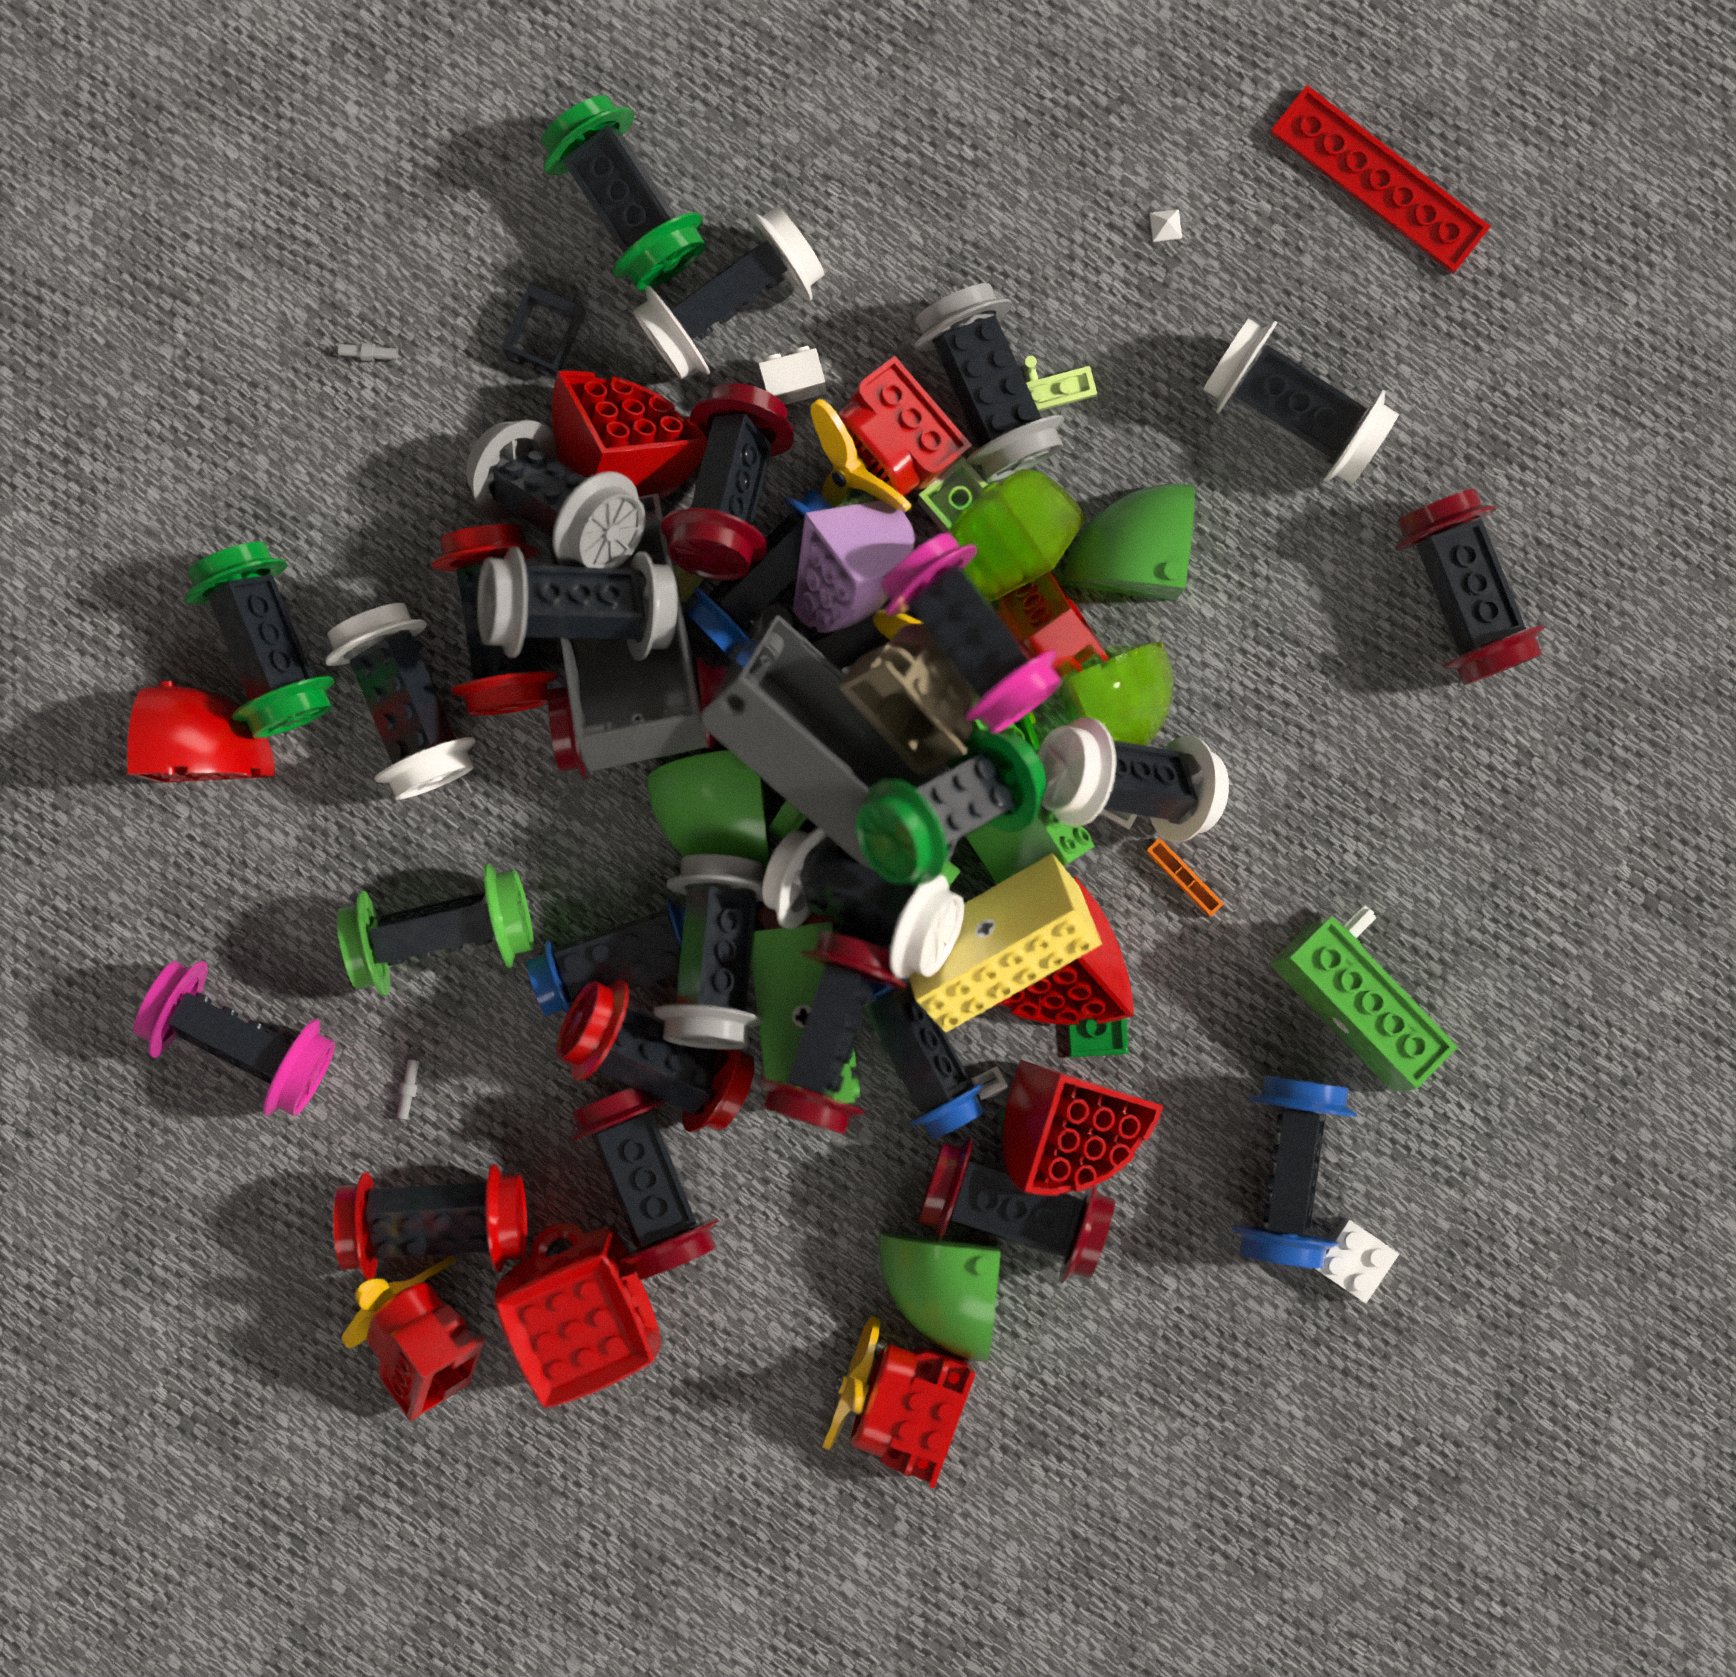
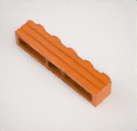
(1184, 877)

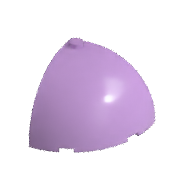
(845, 561)

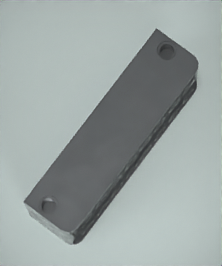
(630, 706)
(803, 734)

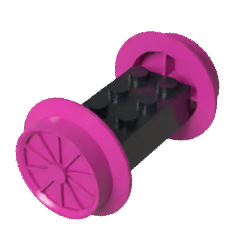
(970, 632)
(180, 1010)

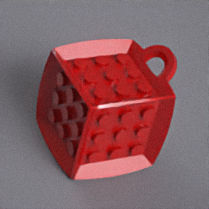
(576, 1315)

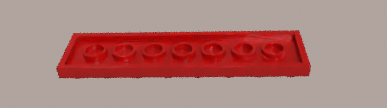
(1380, 179)

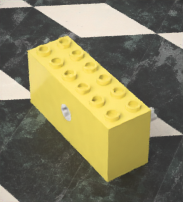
(1008, 943)

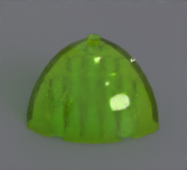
(1017, 530)
(1126, 695)

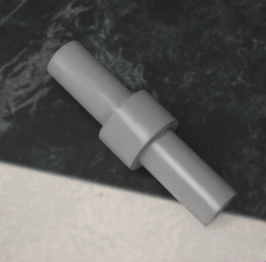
(368, 352)
(407, 1089)

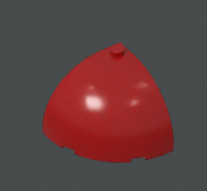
(623, 430)
(192, 737)
(1084, 988)
(1070, 1130)

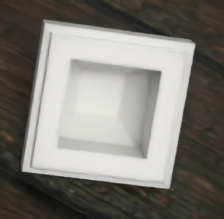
(1165, 225)
(992, 1088)

